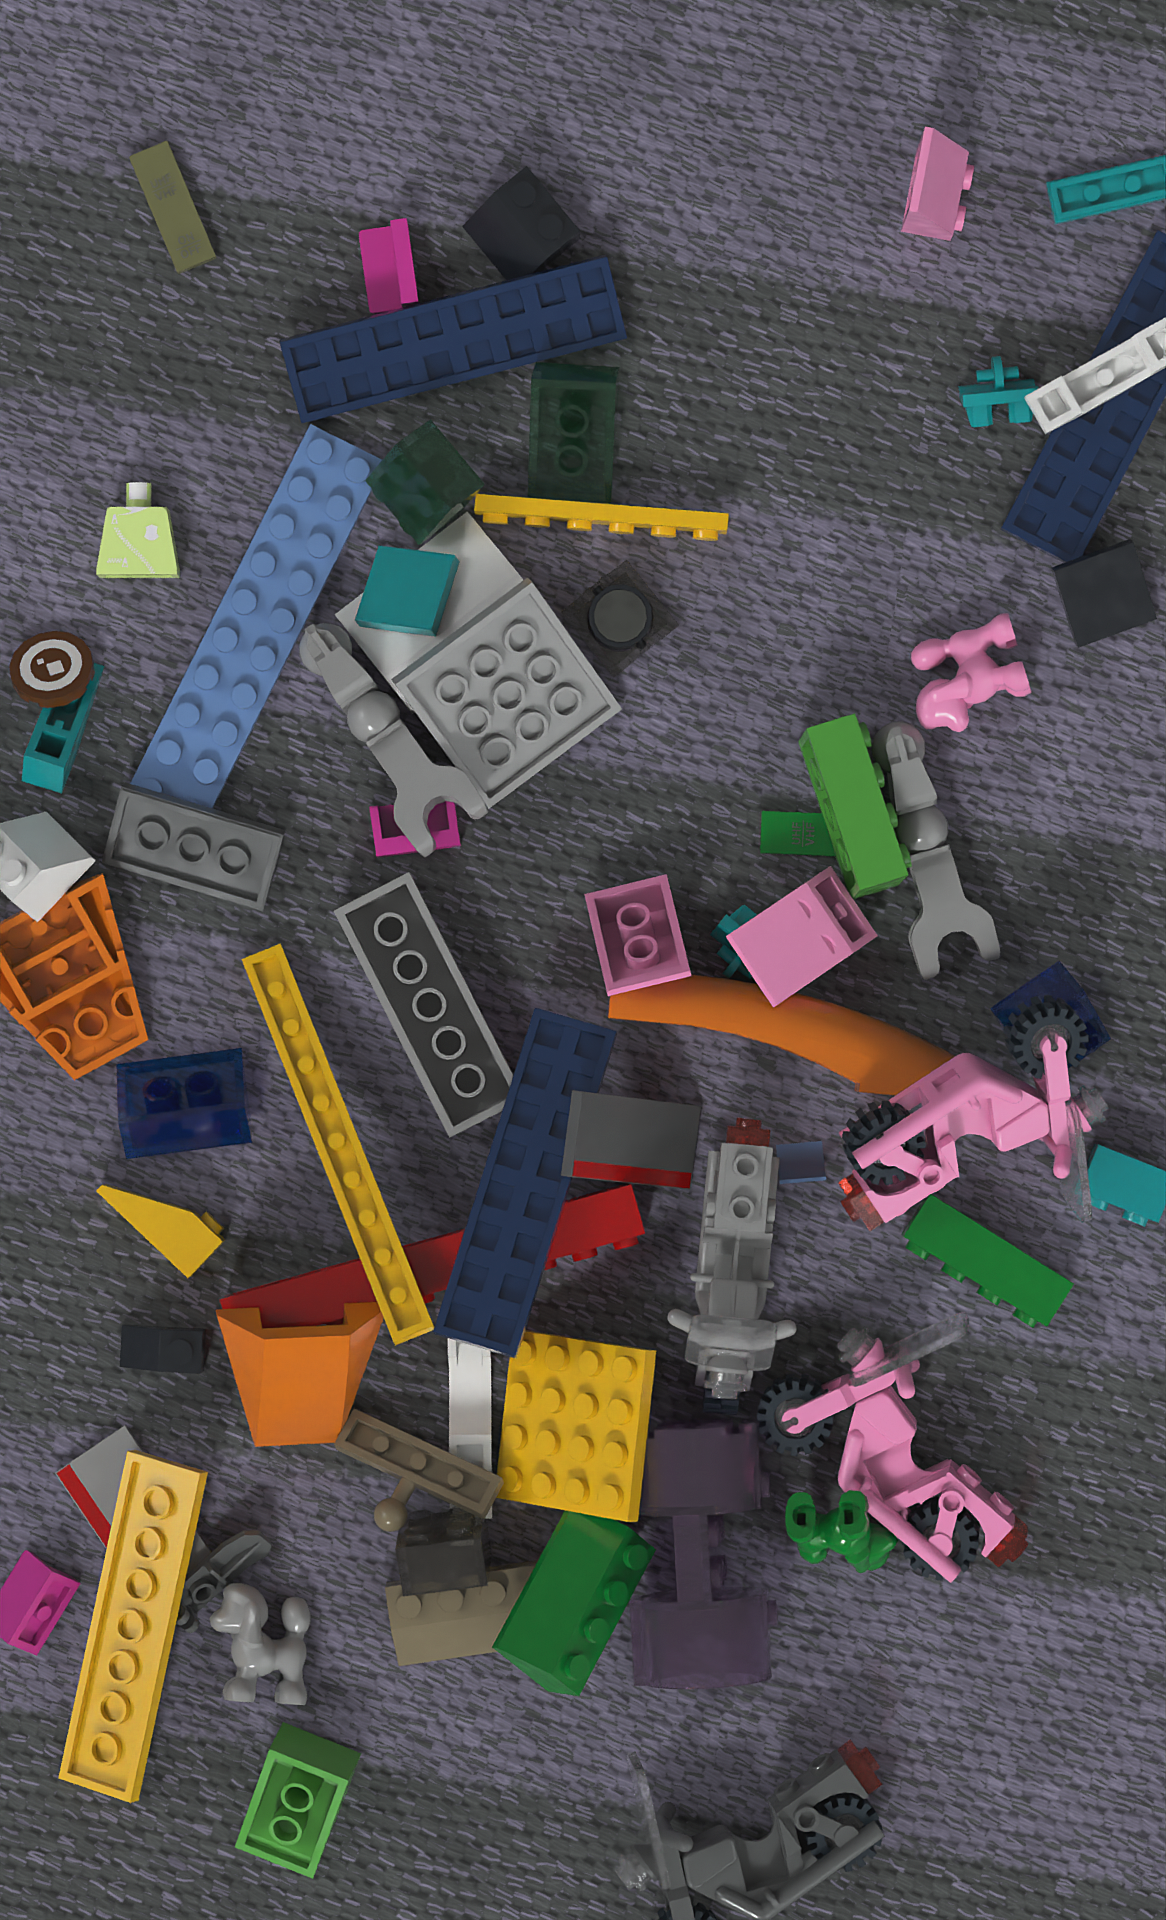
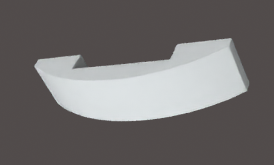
(1100, 378)

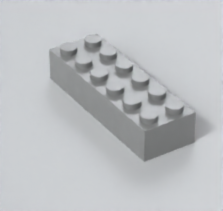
(428, 1003)

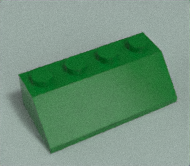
(573, 1601)

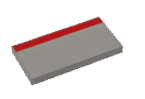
(95, 1483)

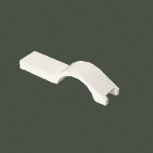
(470, 1405)

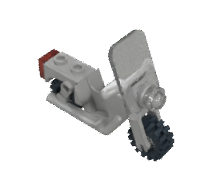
(734, 1269)

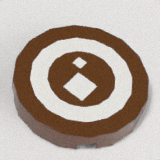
(52, 669)

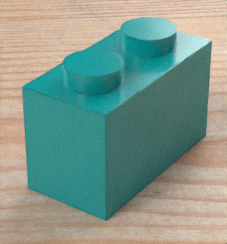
(1126, 1184)

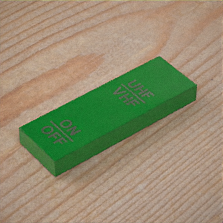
(794, 834)

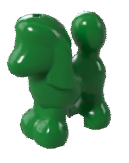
(841, 1529)

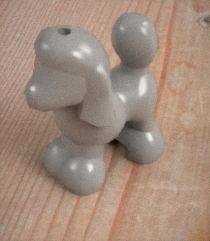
(256, 1654)

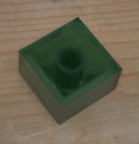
(424, 482)

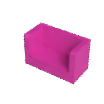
(391, 841)

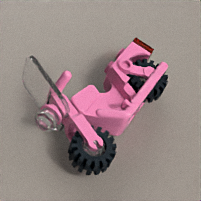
(974, 1097)
(878, 1458)

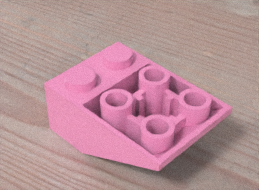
(801, 936)

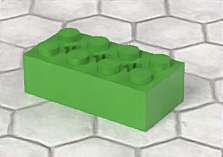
(854, 806)

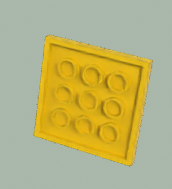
(576, 1425)

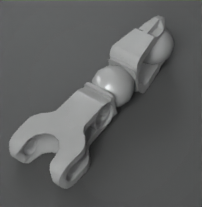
(377, 721)
(924, 830)

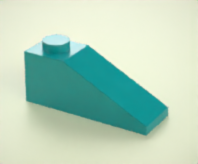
(57, 739)

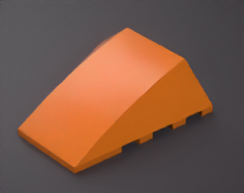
(72, 979)
(299, 1379)

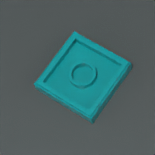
(407, 591)

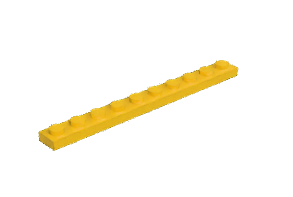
(338, 1145)

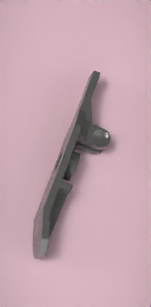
(219, 1571)

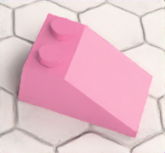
(936, 187)
(637, 935)

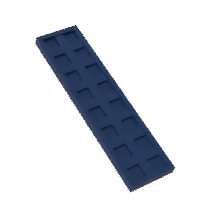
(453, 338)
(1092, 453)
(522, 1186)

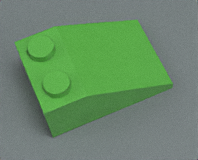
(297, 1799)

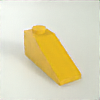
(172, 1229)

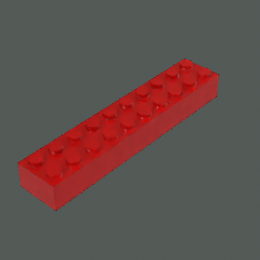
(321, 1294)

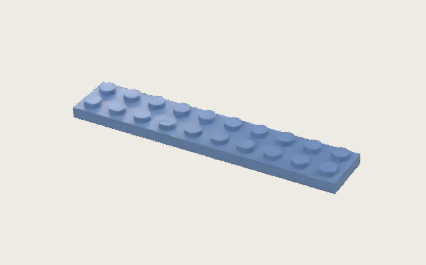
(258, 620)

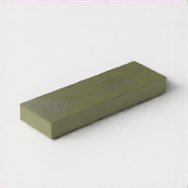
(172, 207)

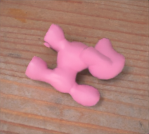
(977, 679)

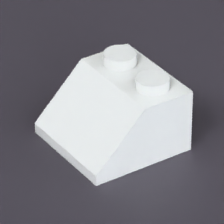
(39, 862)

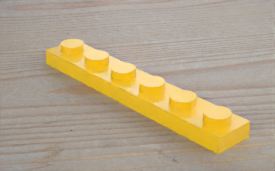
(583, 514)

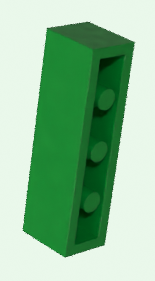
(986, 1259)

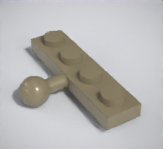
(416, 1466)

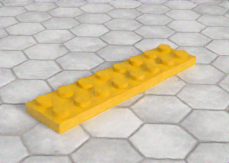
(133, 1625)

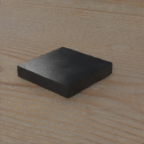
(1104, 593)

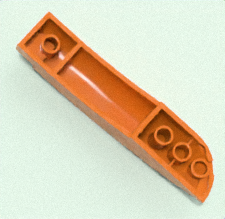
(834, 1036)

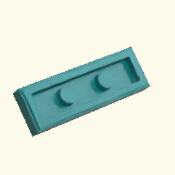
(1107, 189)

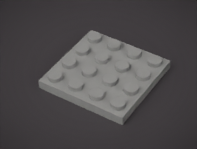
(507, 693)

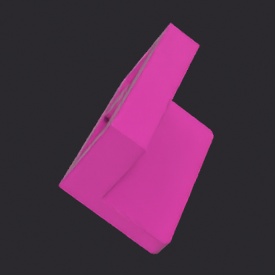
(388, 267)
(33, 1602)

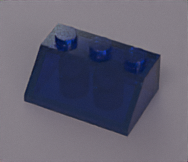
(183, 1103)

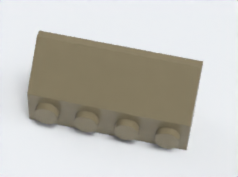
(455, 1620)

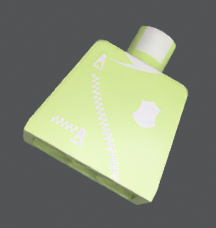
(138, 539)

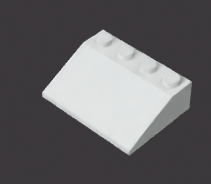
(479, 582)

